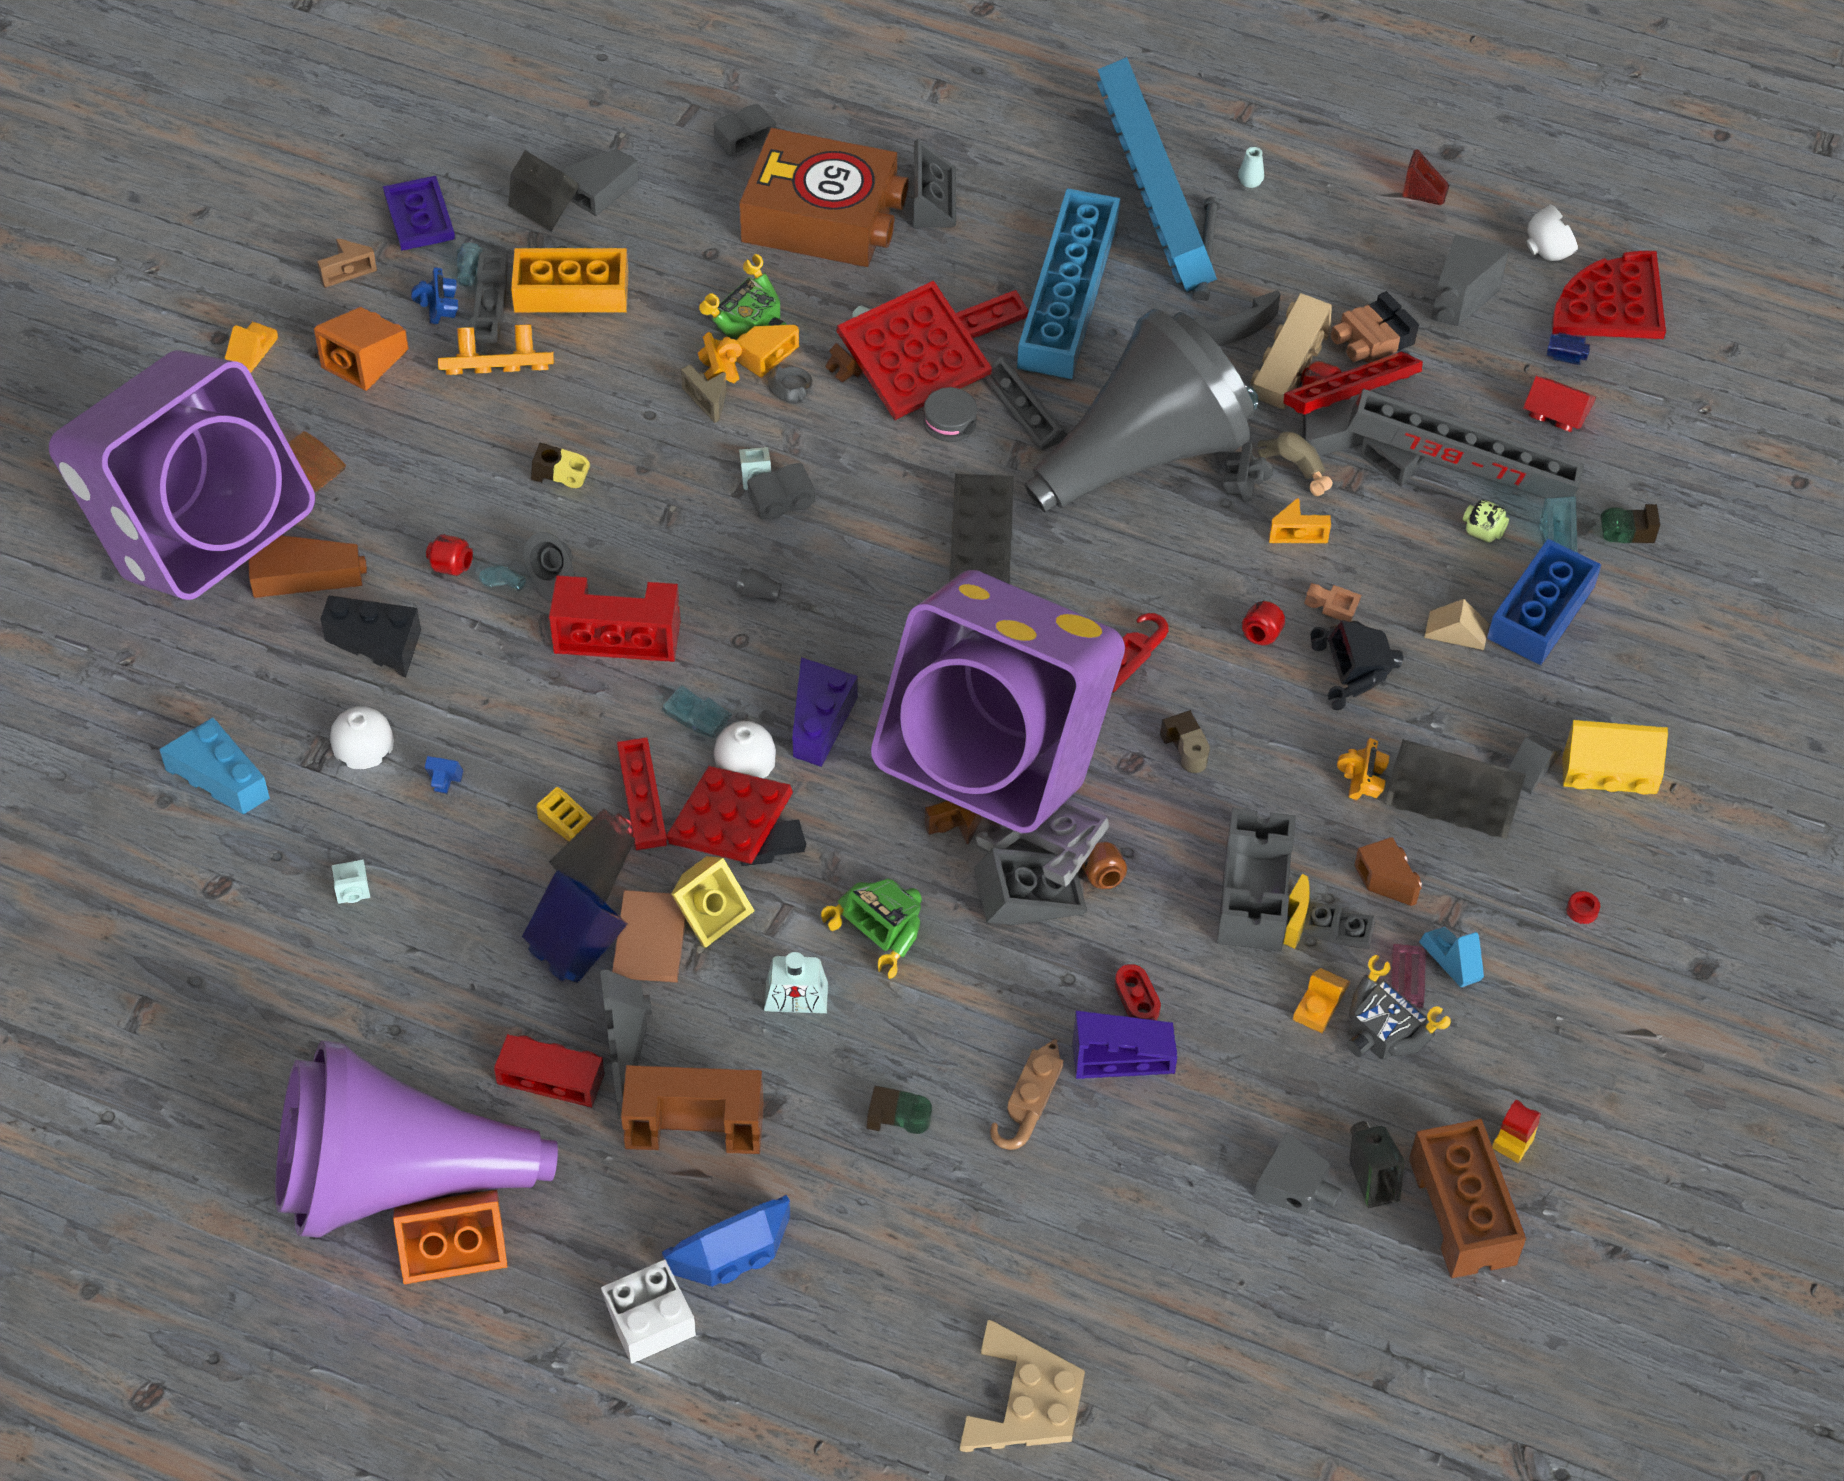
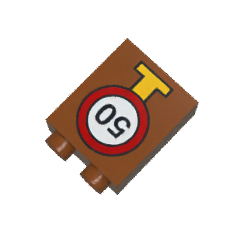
(822, 197)

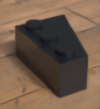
(373, 629)

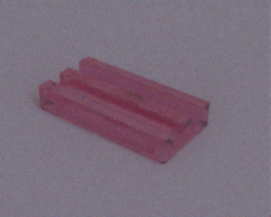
(1409, 950)

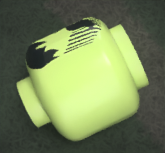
(1486, 520)

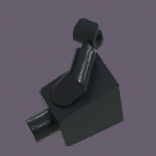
(1359, 656)

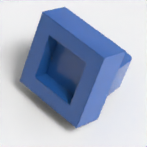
(443, 772)

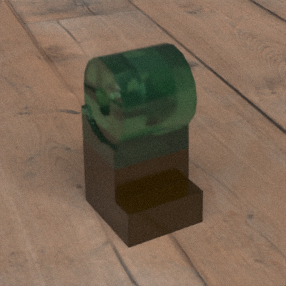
(1631, 525)
(899, 1109)

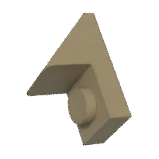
(706, 394)

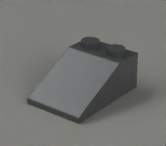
(1019, 893)

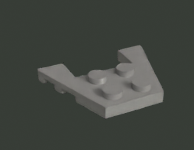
(1068, 833)

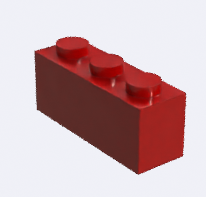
(549, 1070)

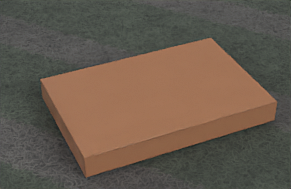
(653, 938)

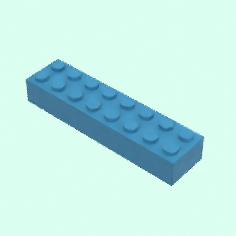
(1068, 284)

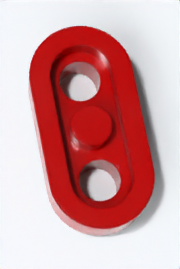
(1137, 997)

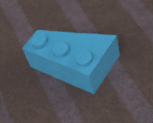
(217, 765)

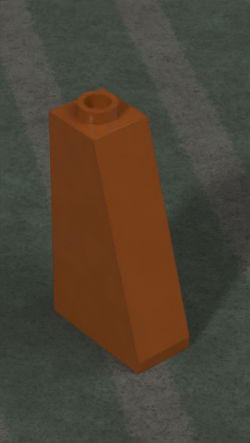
(305, 565)

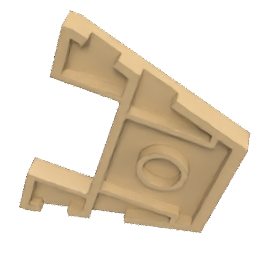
(1041, 1397)

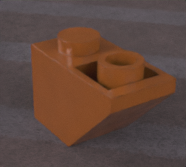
(1387, 872)

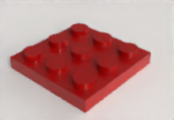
(729, 814)

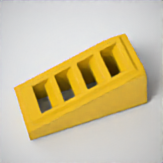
(554, 806)

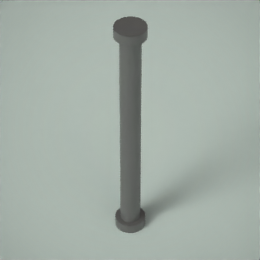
(1211, 205)

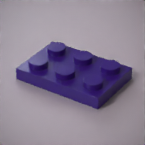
(418, 213)

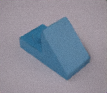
(1457, 956)

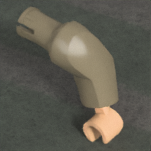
(1302, 453)

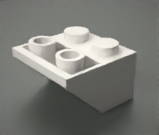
(648, 1311)

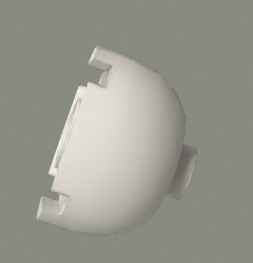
(1550, 236)
(361, 737)
(745, 749)

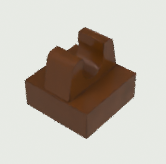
(845, 361)

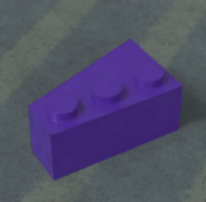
(821, 709)
(1122, 1046)

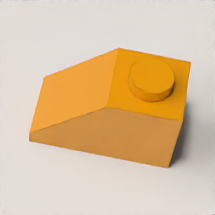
(767, 346)

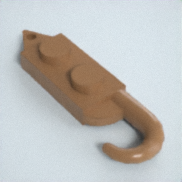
(1031, 1094)

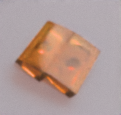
(316, 460)

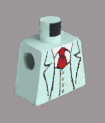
(796, 985)

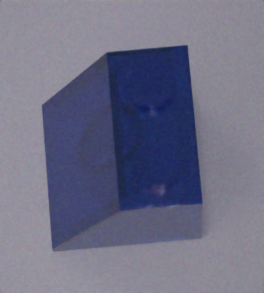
(571, 927)

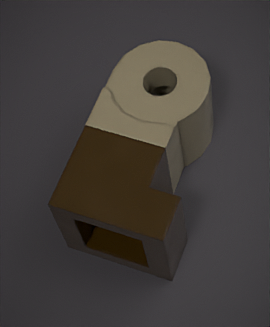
(1188, 739)

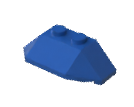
(732, 1245)

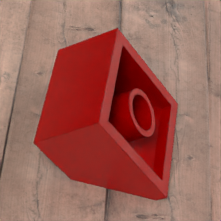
(1559, 403)

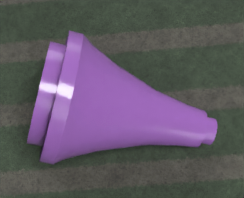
(373, 1144)

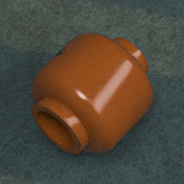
(1105, 866)

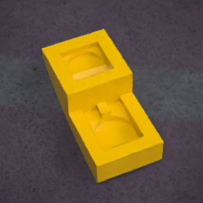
(1297, 911)

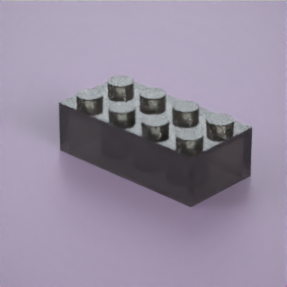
(1454, 789)

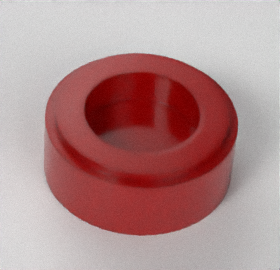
(1583, 907)

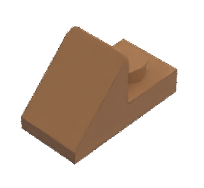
(350, 263)

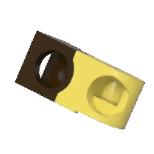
(559, 466)

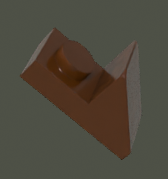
(947, 815)

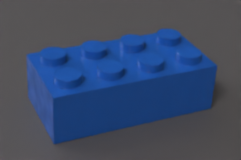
(1544, 601)

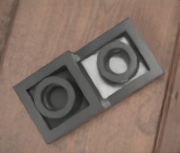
(1332, 925)

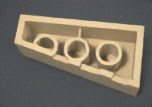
(1293, 350)

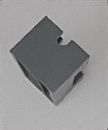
(1256, 880)

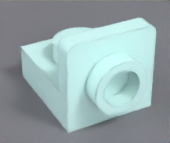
(754, 462)
(350, 881)

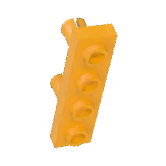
(482, 363)

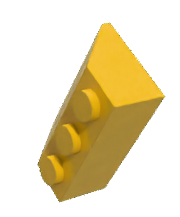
(1614, 757)

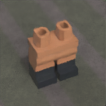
(1376, 329)

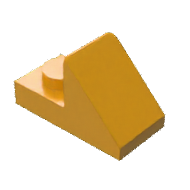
(250, 344)
(1293, 527)
(1320, 999)

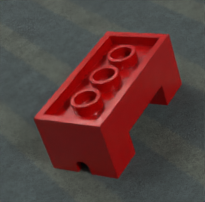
(614, 624)

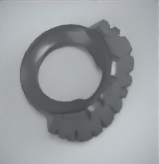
(790, 395)

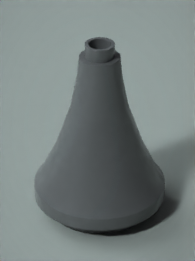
(1162, 404)

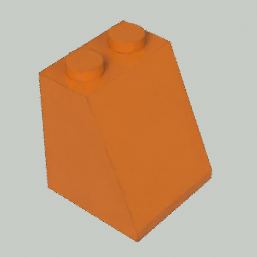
(359, 346)

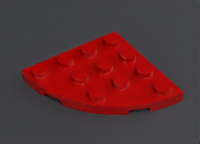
(1613, 299)

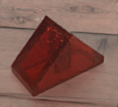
(1424, 181)

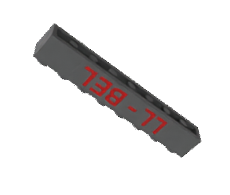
(1464, 446)

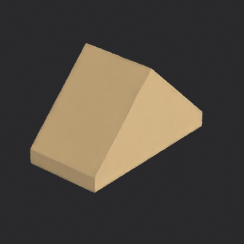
(1458, 625)

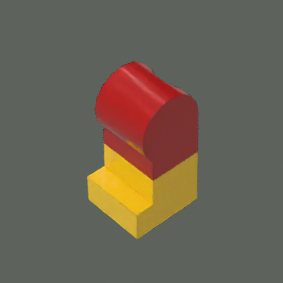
(1517, 1131)

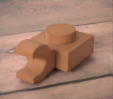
(1337, 603)

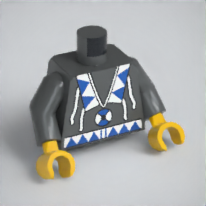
(1387, 1020)

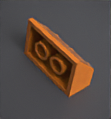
(450, 1236)

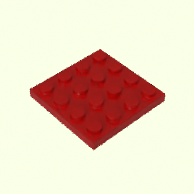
(913, 349)

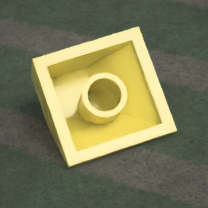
(711, 899)

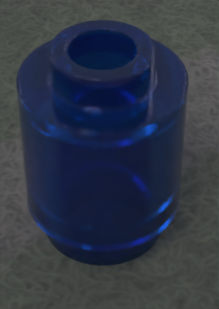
(1568, 348)

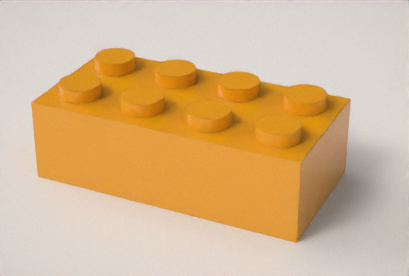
(570, 280)

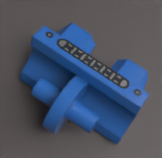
(433, 296)

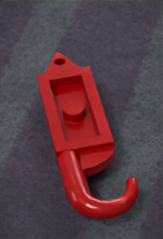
(1139, 647)

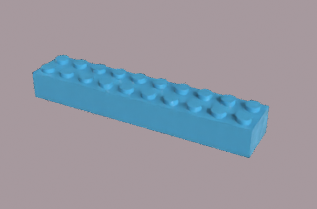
(1155, 175)

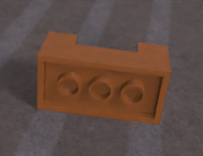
(692, 1101)
(1468, 1197)

